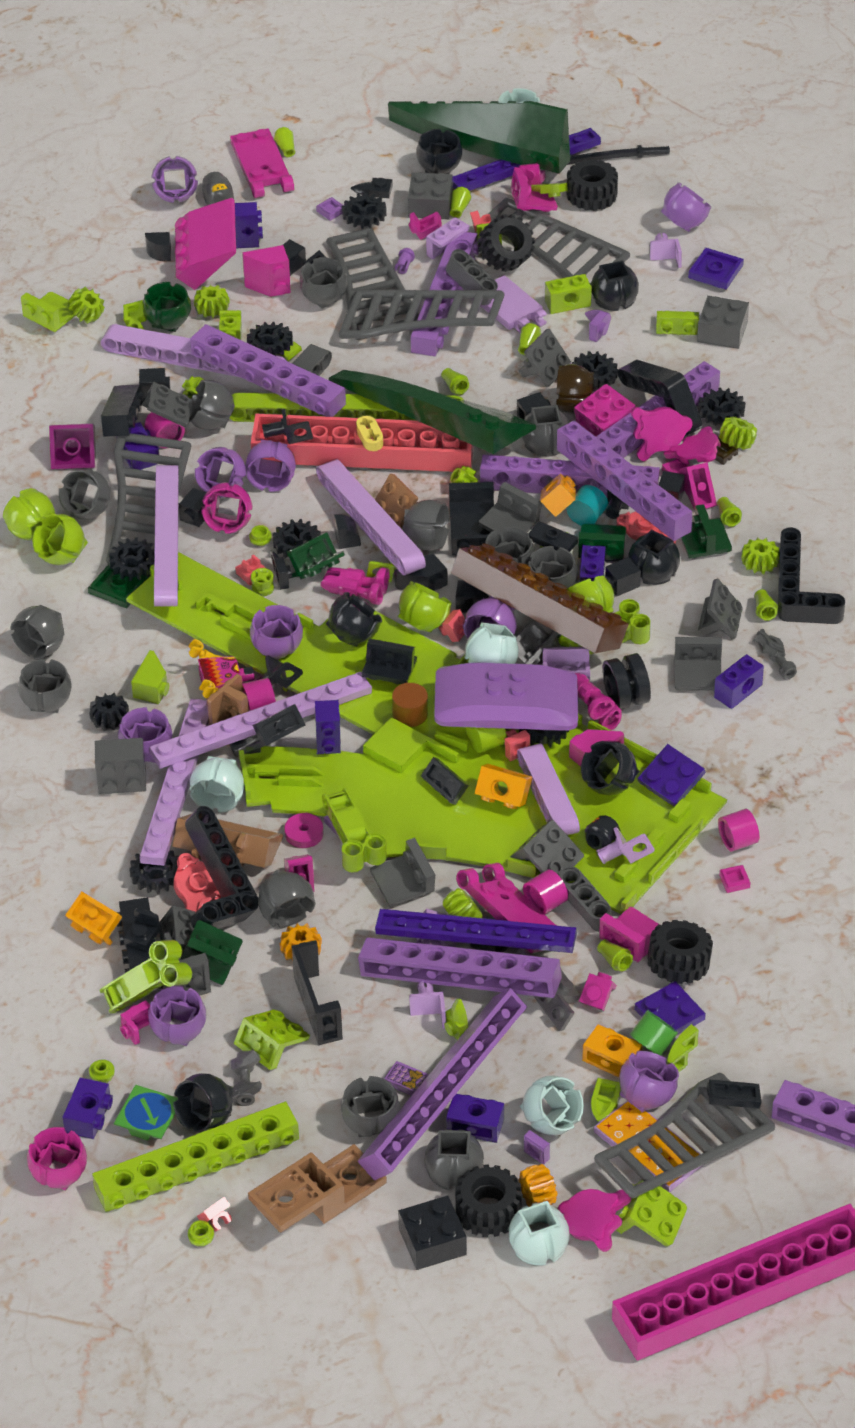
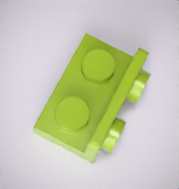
(677, 322)

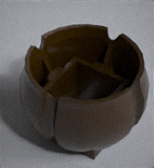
(573, 386)

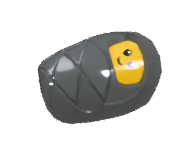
(216, 188)

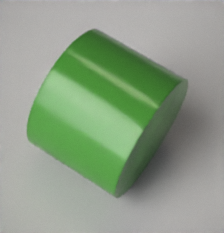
(653, 1033)

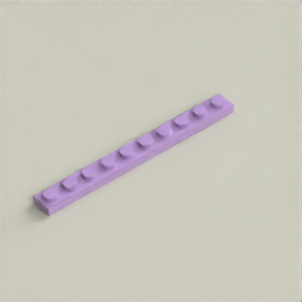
(241, 726)
(173, 792)

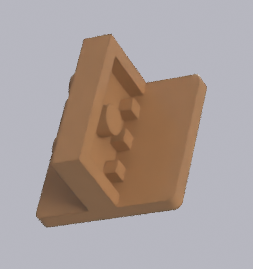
(395, 498)
(227, 701)

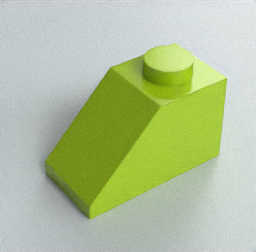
(150, 680)

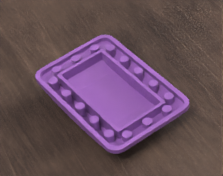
(506, 696)

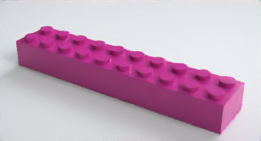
(737, 1283)

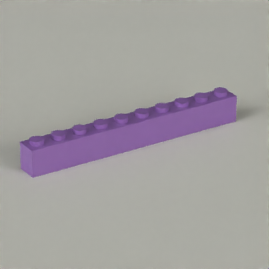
(441, 1084)

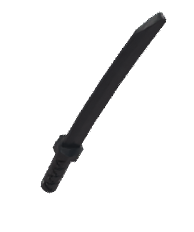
(638, 151)

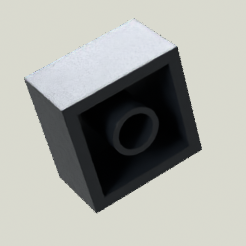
(432, 1232)

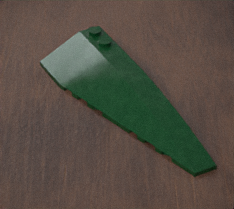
(503, 131)
(467, 421)

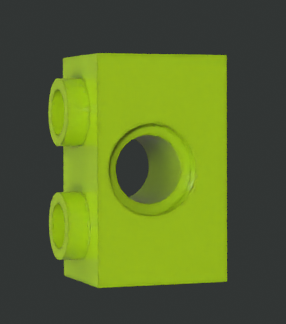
(568, 293)

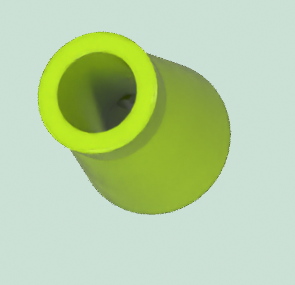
(285, 140)
(459, 200)
(528, 335)
(455, 381)
(729, 512)
(765, 606)
(617, 956)

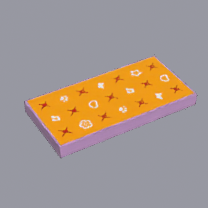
(629, 1121)

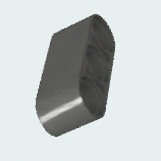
(469, 273)
(314, 359)
(584, 889)

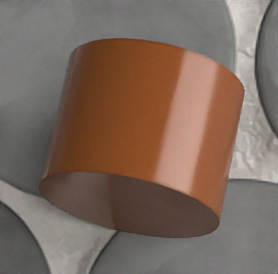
(410, 704)

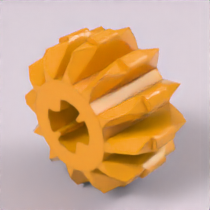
(296, 936)
(537, 1185)

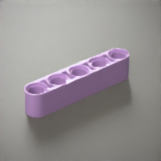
(548, 788)

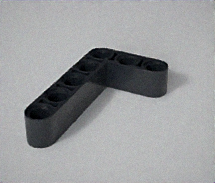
(665, 384)
(797, 605)
(236, 891)

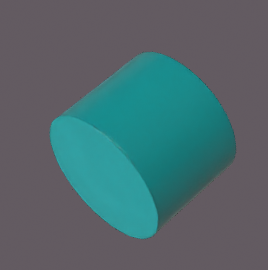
(588, 505)

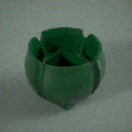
(166, 306)

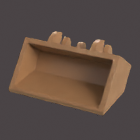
(250, 844)

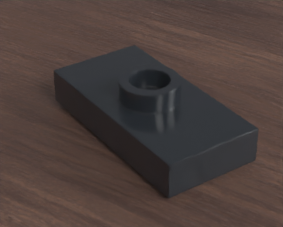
(550, 536)
(444, 780)
(734, 1093)

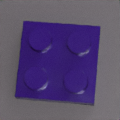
(715, 268)
(671, 775)
(673, 1007)

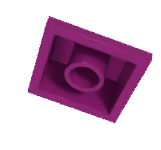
(72, 446)

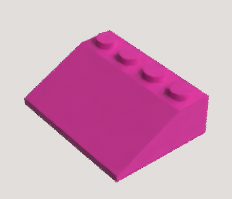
(204, 241)

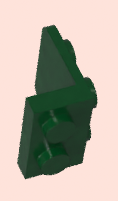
(603, 535)

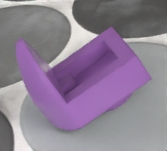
(599, 323)

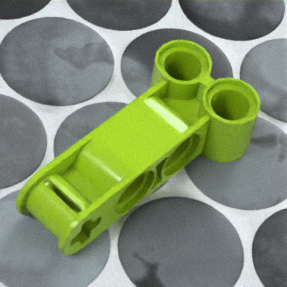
(638, 628)
(357, 840)
(148, 976)

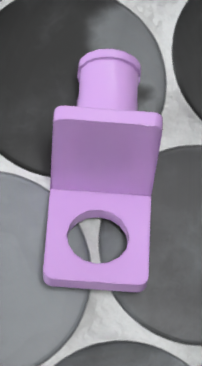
(665, 248)
(620, 847)
(427, 1002)

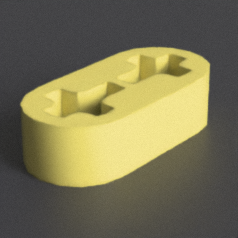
(365, 434)

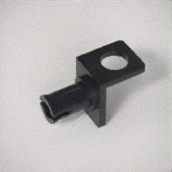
(288, 430)
(614, 505)
(277, 672)

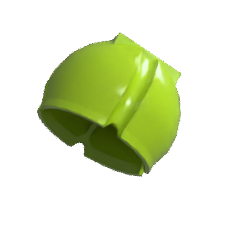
(25, 513)
(59, 539)
(596, 591)
(423, 607)

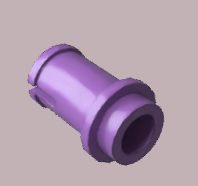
(406, 256)

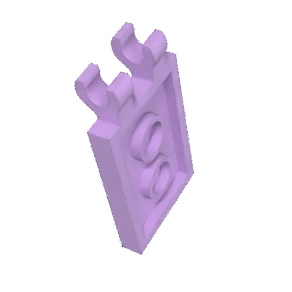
(516, 306)

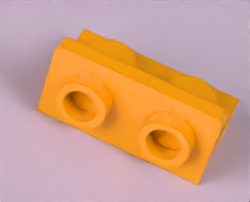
(93, 917)

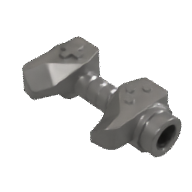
(243, 1065)

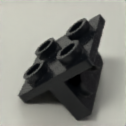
(389, 661)

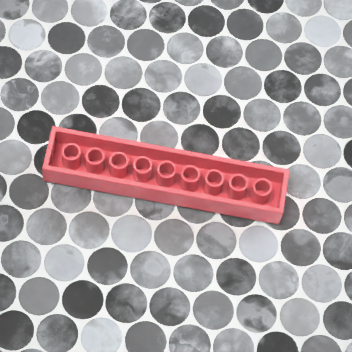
(405, 444)

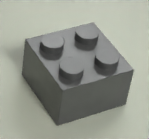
(430, 194)
(723, 322)
(120, 765)

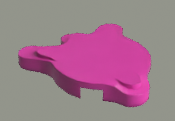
(659, 429)
(699, 447)
(593, 1216)

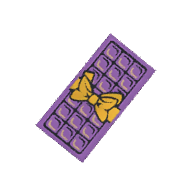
(405, 1078)

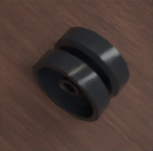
(626, 680)

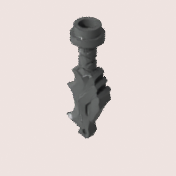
(775, 649)

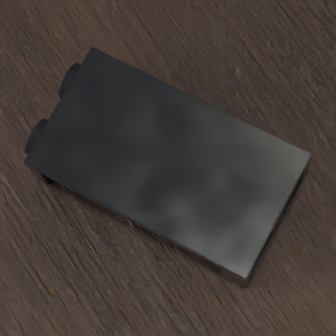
(467, 506)
(271, 730)
(326, 1017)

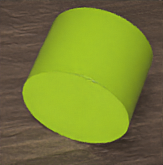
(485, 738)

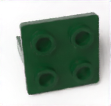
(706, 535)
(313, 556)
(218, 946)

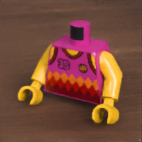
(216, 669)

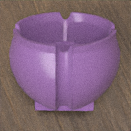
(175, 164)
(685, 207)
(210, 464)
(269, 473)
(489, 611)
(272, 623)
(148, 725)
(179, 1005)
(648, 1080)

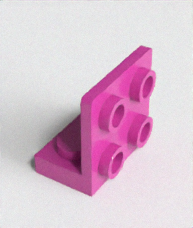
(527, 199)
(602, 410)
(629, 931)

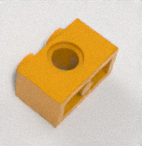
(558, 494)
(517, 784)
(608, 1049)

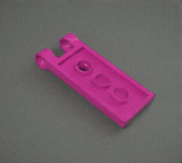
(261, 161)
(500, 896)

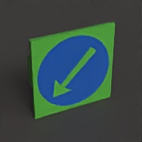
(146, 1113)

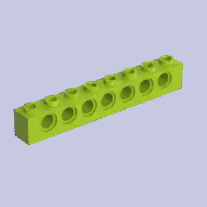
(195, 1156)

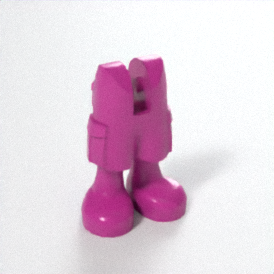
(353, 580)
(598, 704)

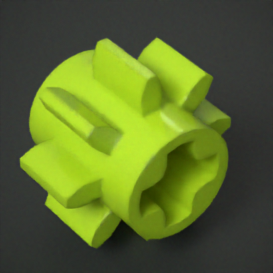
(190, 386)
(463, 475)

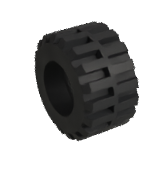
(592, 184)
(516, 232)
(680, 951)
(487, 1183)

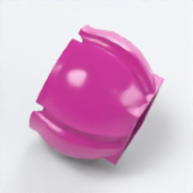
(222, 521)
(58, 1146)

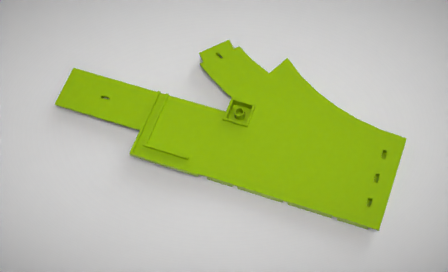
(388, 773)

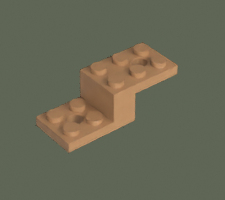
(314, 1189)

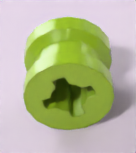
(262, 581)

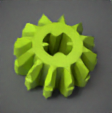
(211, 301)
(86, 305)
(738, 433)
(760, 555)
(460, 904)

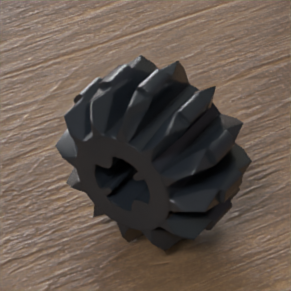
(108, 711)

